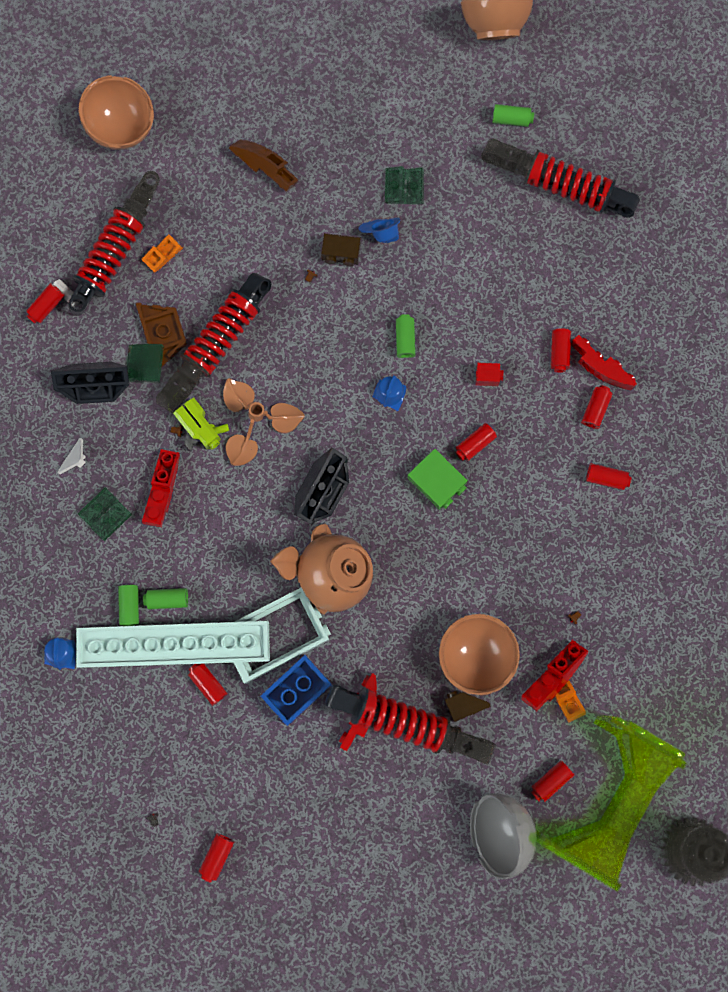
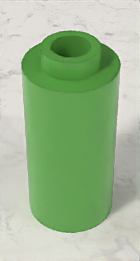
(512, 115)
(405, 336)
(166, 598)
(128, 605)

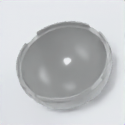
(502, 835)

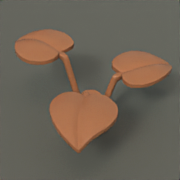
(284, 420)
(288, 558)

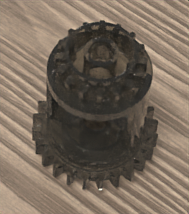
(696, 852)

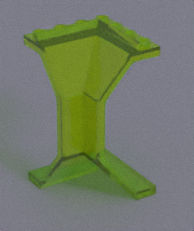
(603, 845)

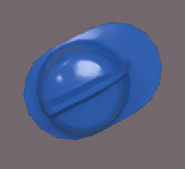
(382, 229)
(390, 392)
(60, 653)

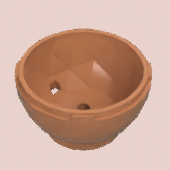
(496, 17)
(325, 565)

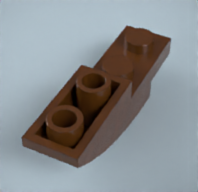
(264, 159)

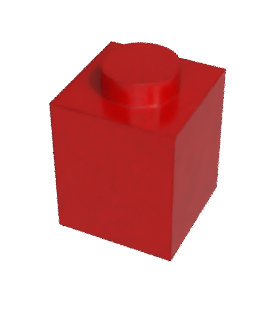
(488, 374)

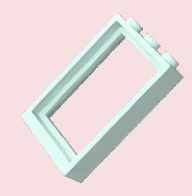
(323, 632)

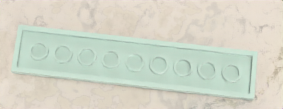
(173, 644)

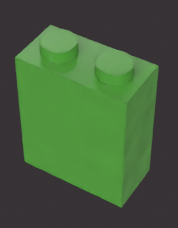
(438, 480)

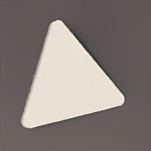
(74, 458)

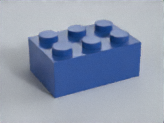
(296, 690)

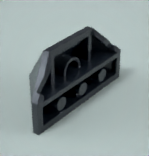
(91, 381)
(322, 487)

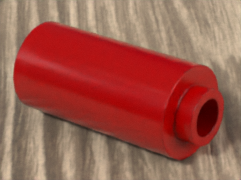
(44, 303)
(560, 350)
(597, 407)
(475, 442)
(608, 476)
(207, 683)
(552, 781)
(216, 857)

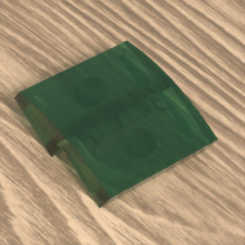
(395, 185)
(145, 362)
(110, 520)

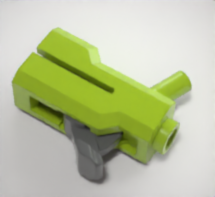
(196, 426)

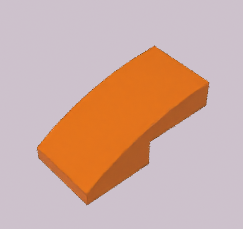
(160, 255)
(570, 703)

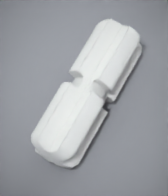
(65, 289)

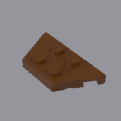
(162, 327)

